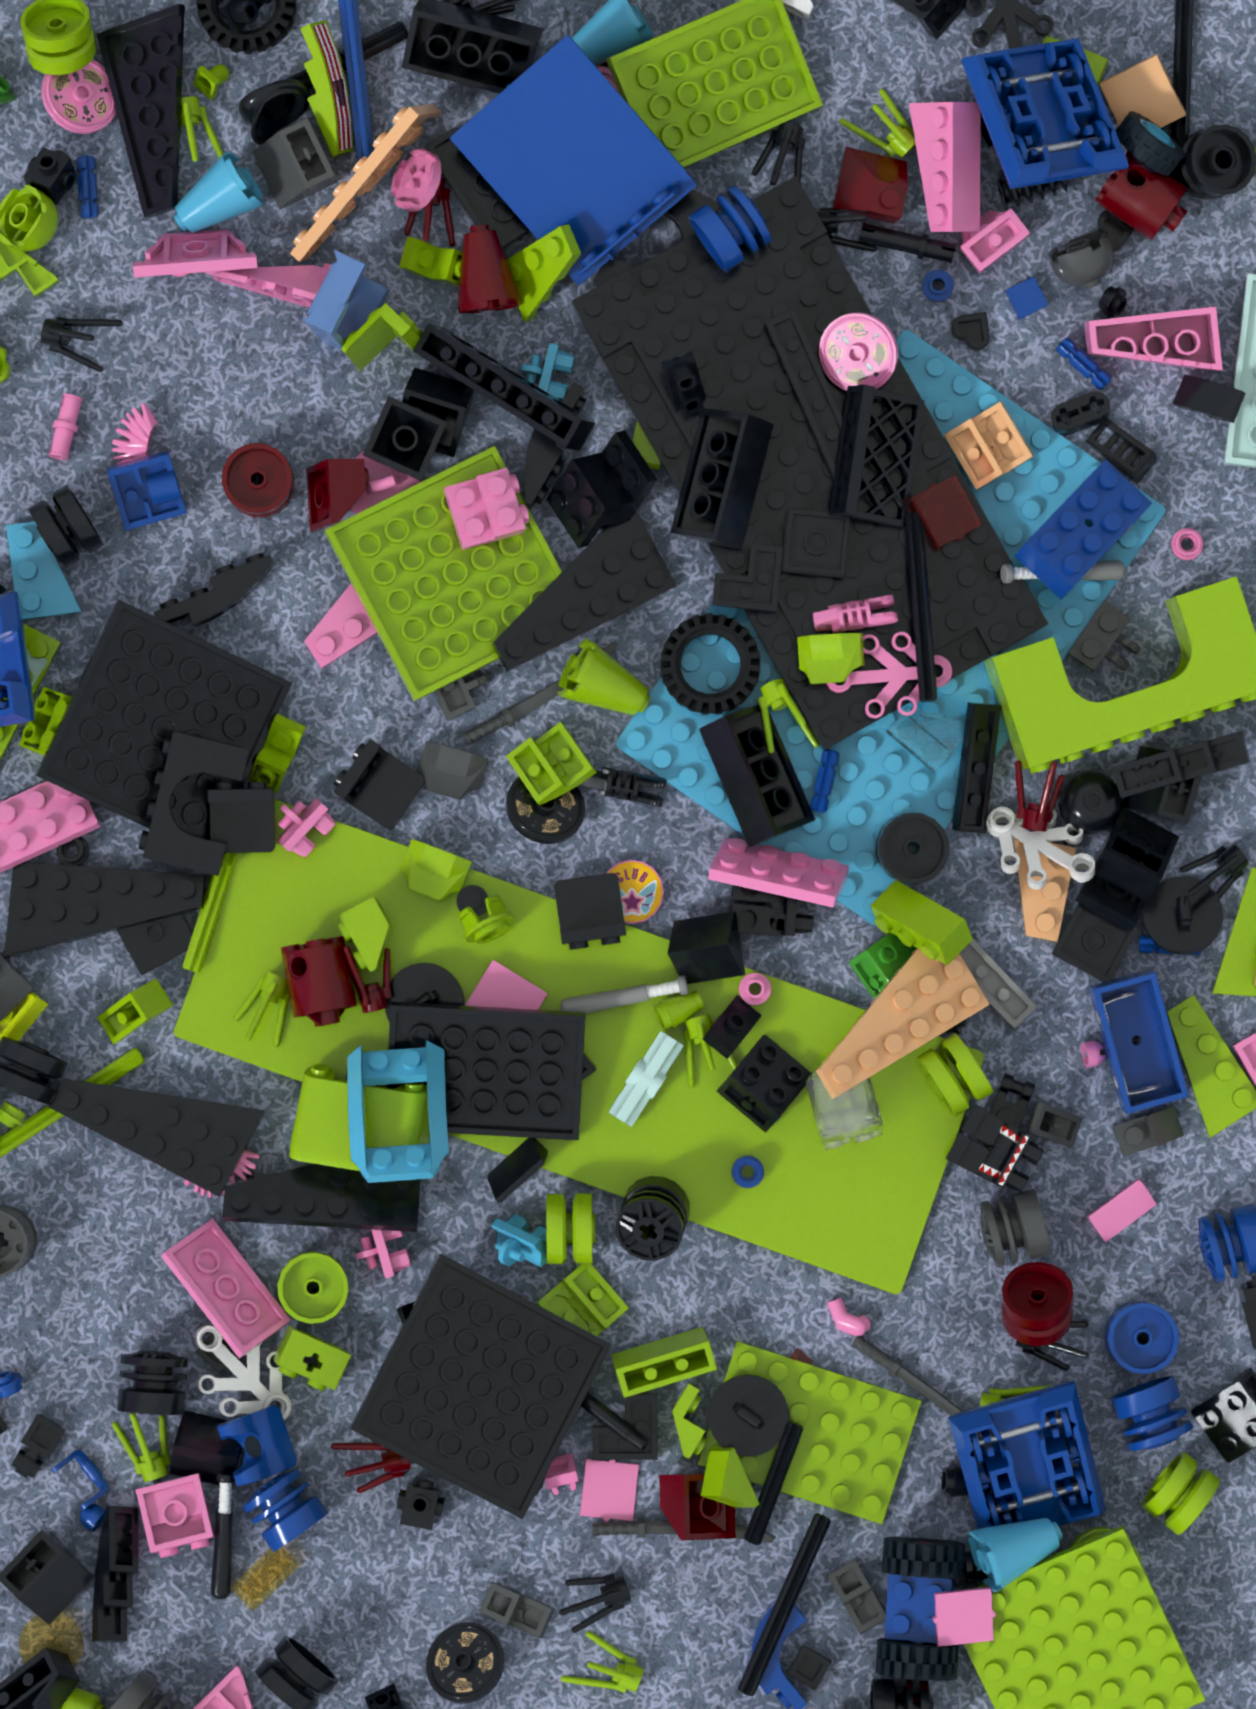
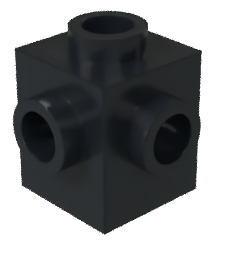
(51, 173)
(418, 1516)

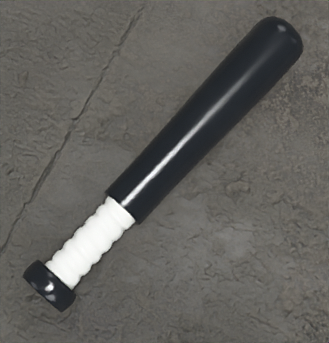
(223, 1539)

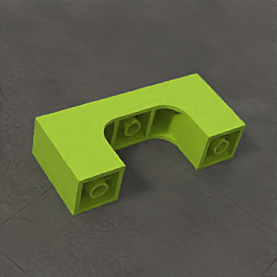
(1053, 722)

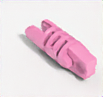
(855, 615)

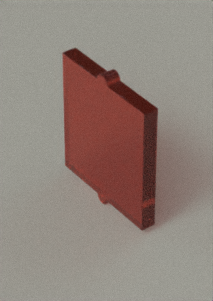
(946, 511)

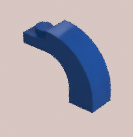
(774, 1675)

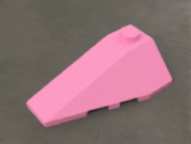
(286, 283)

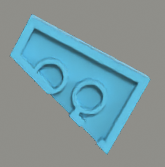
(38, 575)

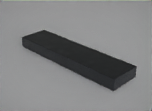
(976, 767)

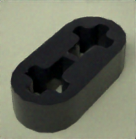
(1083, 419)

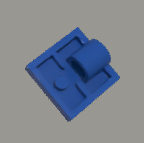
(146, 490)

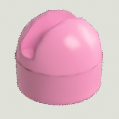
(1093, 1052)

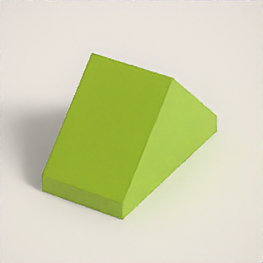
(727, 1481)

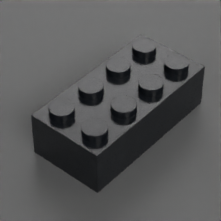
(469, 45)

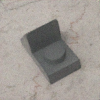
(1148, 1131)

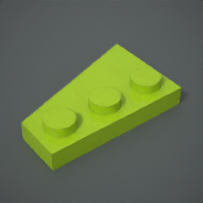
(541, 266)

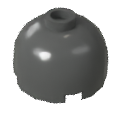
(1083, 260)

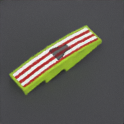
(331, 99)

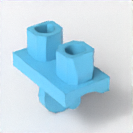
(555, 360)
(517, 1244)

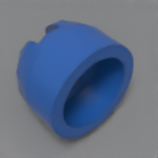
(92, 1517)

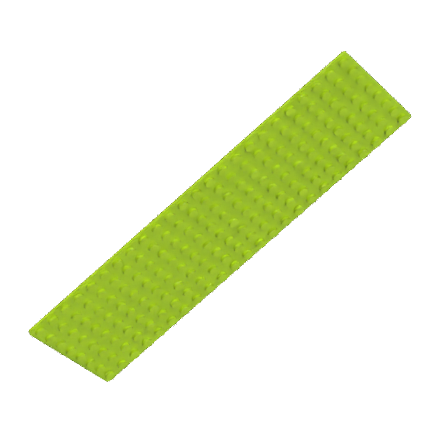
(833, 1208)

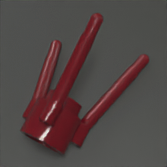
(441, 195)
(1037, 814)
(371, 995)
(390, 1462)

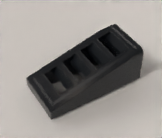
(1143, 466)

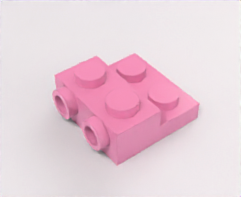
(486, 508)
(176, 1515)

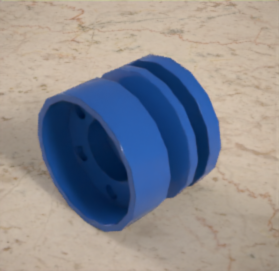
(730, 228)
(1229, 1243)
(1151, 1413)
(284, 1509)

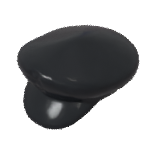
(273, 107)

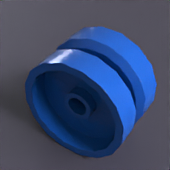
(1122, 1333)

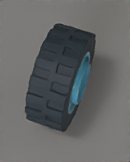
(1149, 143)

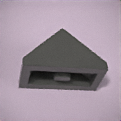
(1053, 1124)

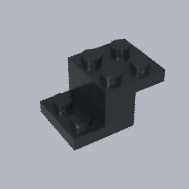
(601, 489)
(1128, 868)

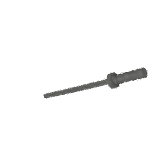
(520, 710)
(895, 1368)
(652, 1527)

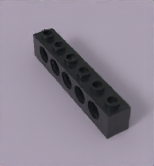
(504, 387)

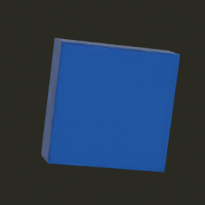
(1026, 298)

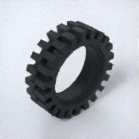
(247, 40)
(710, 625)

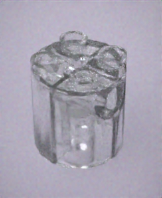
(847, 1115)

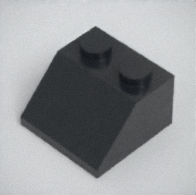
(443, 399)

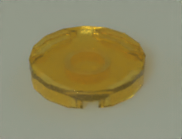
(60, 1635)

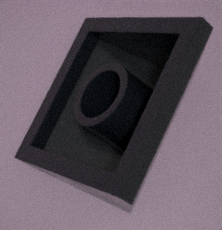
(405, 438)
(707, 948)
(202, 1450)

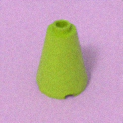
(601, 681)

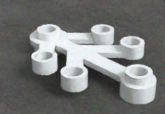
(1035, 843)
(247, 1377)

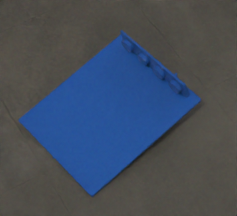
(573, 154)

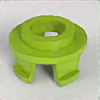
(489, 928)

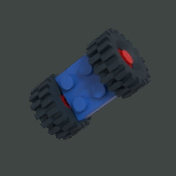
(914, 1574)

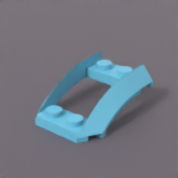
(398, 1067)

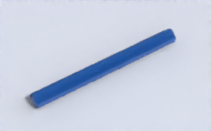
(356, 78)

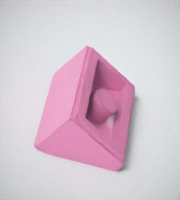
(1121, 1210)

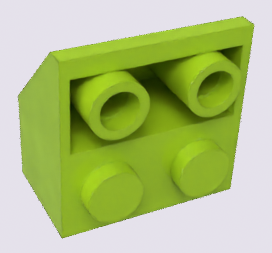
(48, 714)
(369, 930)

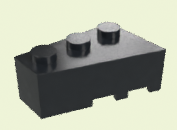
(40, 1682)

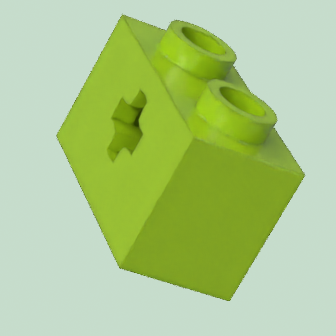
(297, 1345)

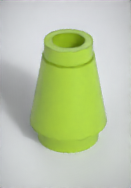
(677, 1009)

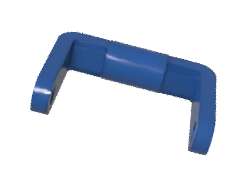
(90, 1470)

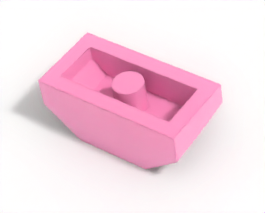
(997, 236)

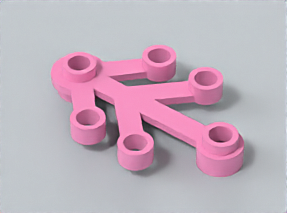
(895, 675)

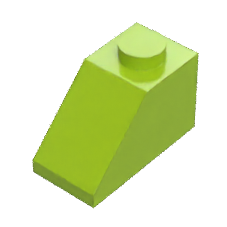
(134, 1011)

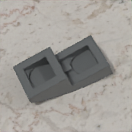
(857, 1597)
(516, 1610)

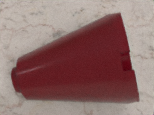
(485, 274)

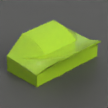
(830, 656)
(434, 870)

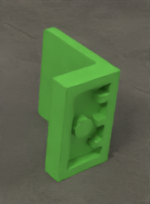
(880, 962)

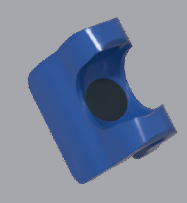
(263, 1442)

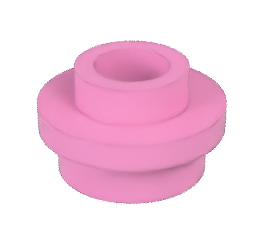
(1187, 533)
(754, 999)

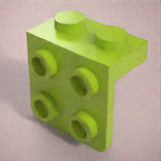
(379, 331)

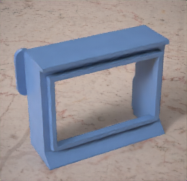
(343, 301)

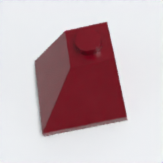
(871, 185)
(333, 490)
(691, 1514)

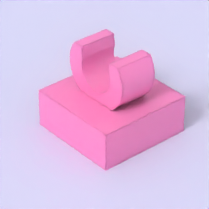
(561, 1472)

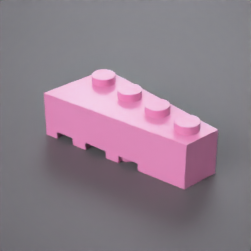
(949, 163)
(1165, 338)

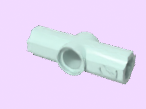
(646, 1079)

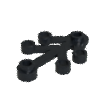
(1008, 11)

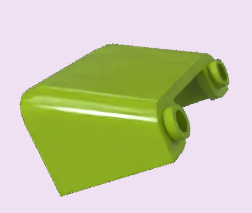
(322, 1119)

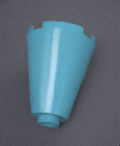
(612, 30)
(219, 195)
(1012, 1549)

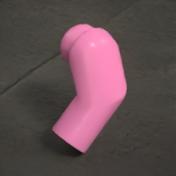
(847, 1322)

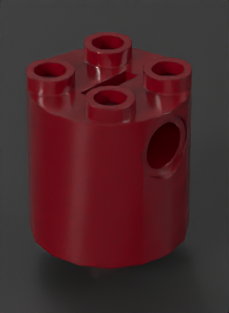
(1143, 198)
(319, 980)

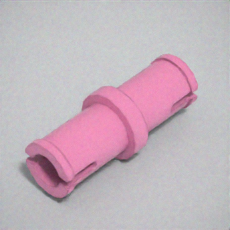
(65, 427)

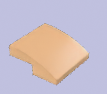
(1144, 90)
(989, 445)

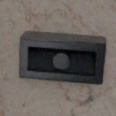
(517, 1168)

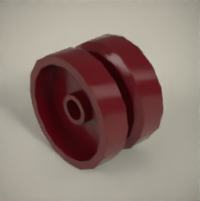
(261, 499)
(1037, 1303)

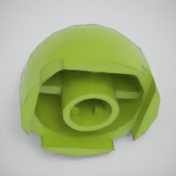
(27, 219)

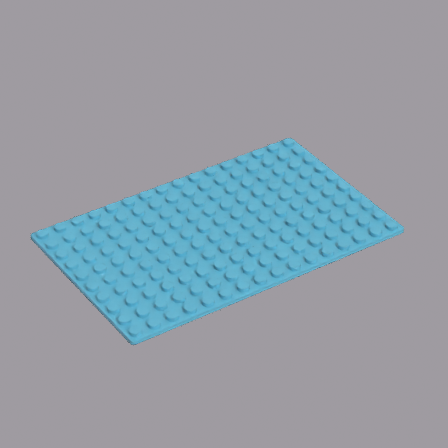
(874, 772)

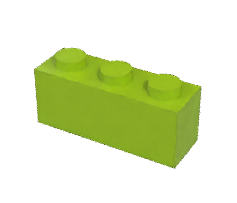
(921, 922)
(663, 1362)

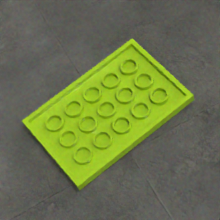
(717, 79)
(849, 1435)

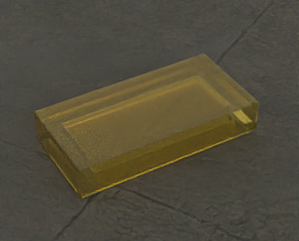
(264, 1577)

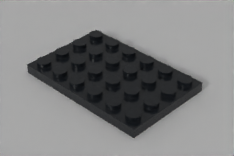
(502, 1066)

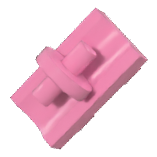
(294, 835)
(390, 1262)

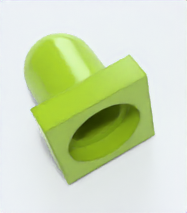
(209, 80)

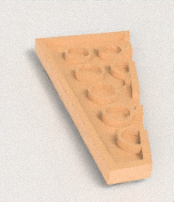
(367, 174)
(907, 1013)

